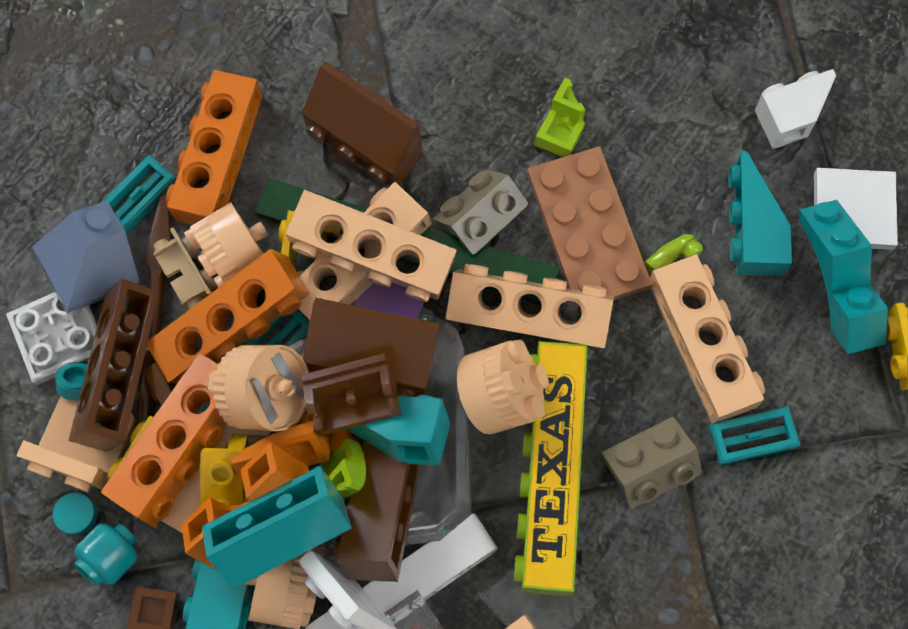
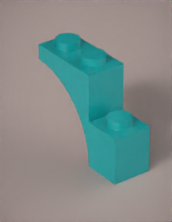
(844, 258)

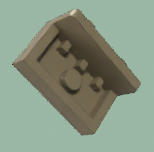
(481, 209)
(653, 462)

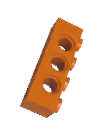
(221, 94)
(284, 290)
(156, 449)

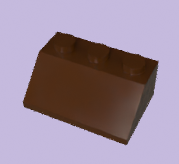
(362, 127)
(351, 333)

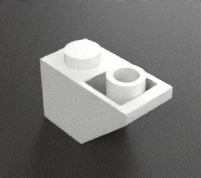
(793, 109)

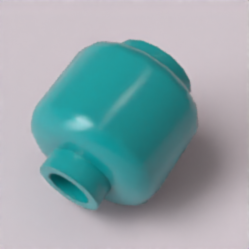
(105, 554)

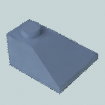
(86, 256)

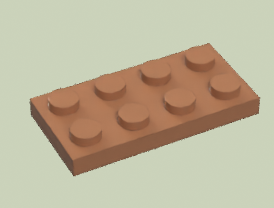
(588, 225)

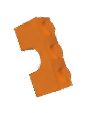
(262, 474)

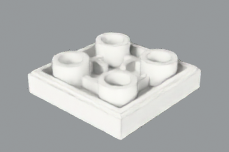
(867, 199)
(51, 336)
(349, 600)

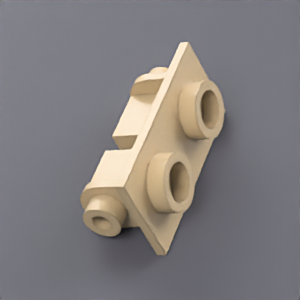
(176, 257)

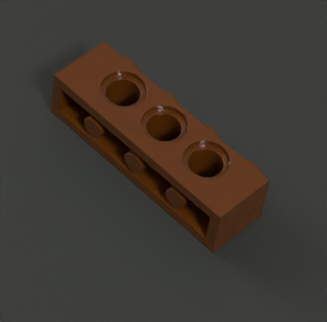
(114, 366)

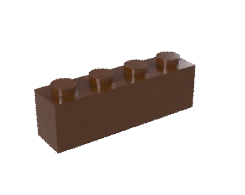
(378, 518)

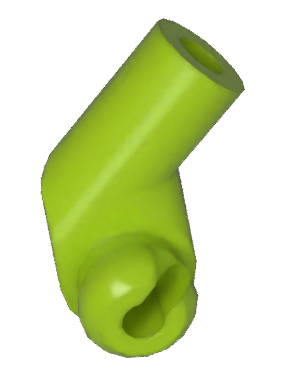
(671, 251)

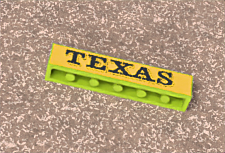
(553, 475)

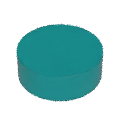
(70, 380)
(75, 513)

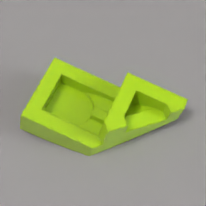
(563, 123)
(347, 468)

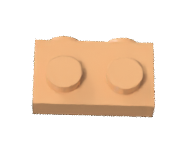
(77, 462)

